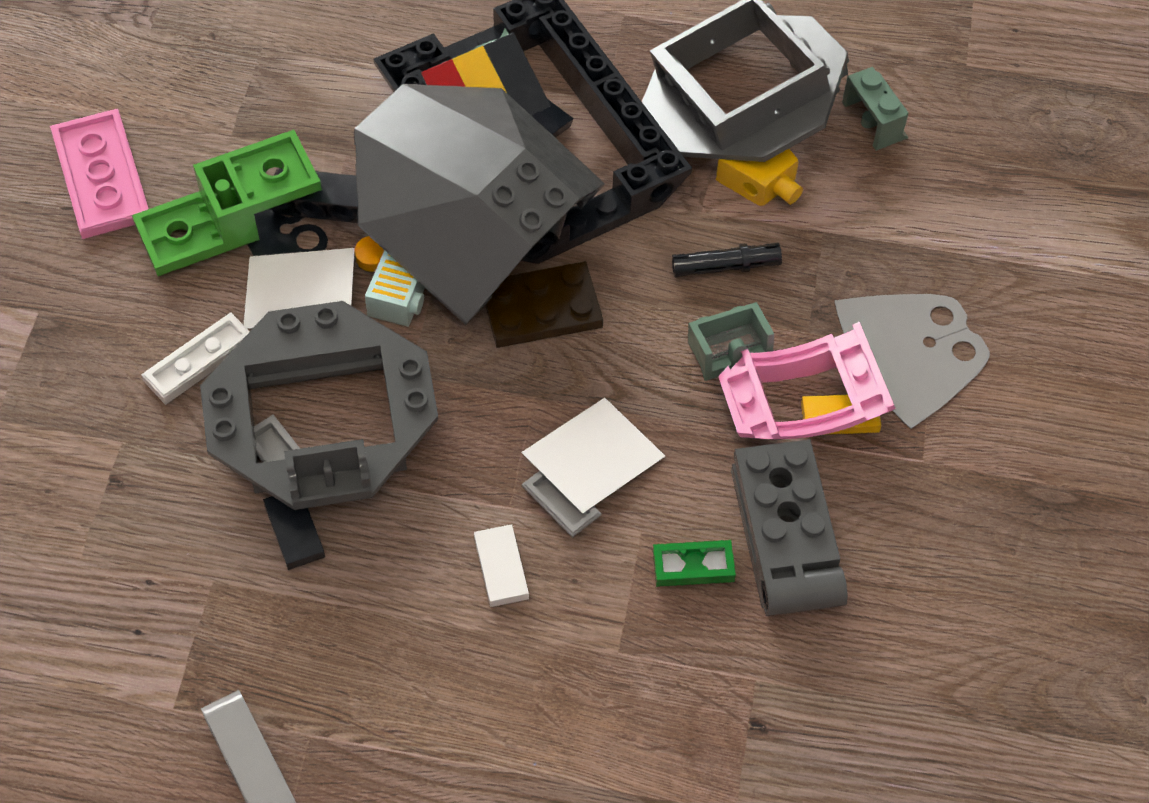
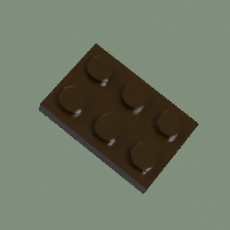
(544, 305)

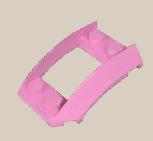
(847, 352)

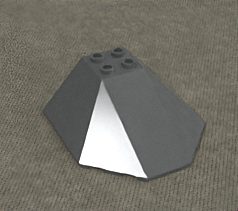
(462, 187)

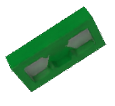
(693, 563)

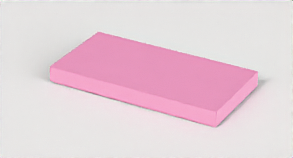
(99, 172)

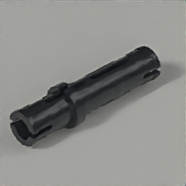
(719, 260)

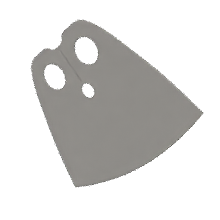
(915, 375)

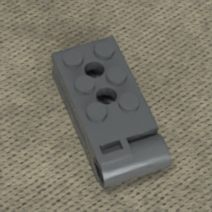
(788, 528)

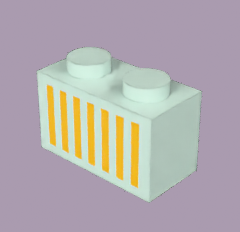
(393, 293)

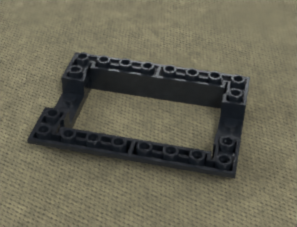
(652, 158)

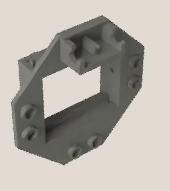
(765, 123)
(308, 346)

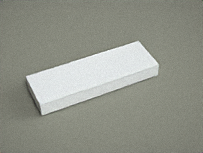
(194, 359)

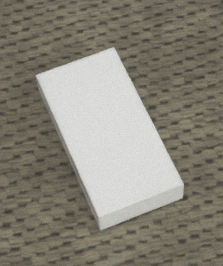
(501, 565)

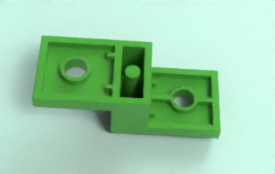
(224, 207)

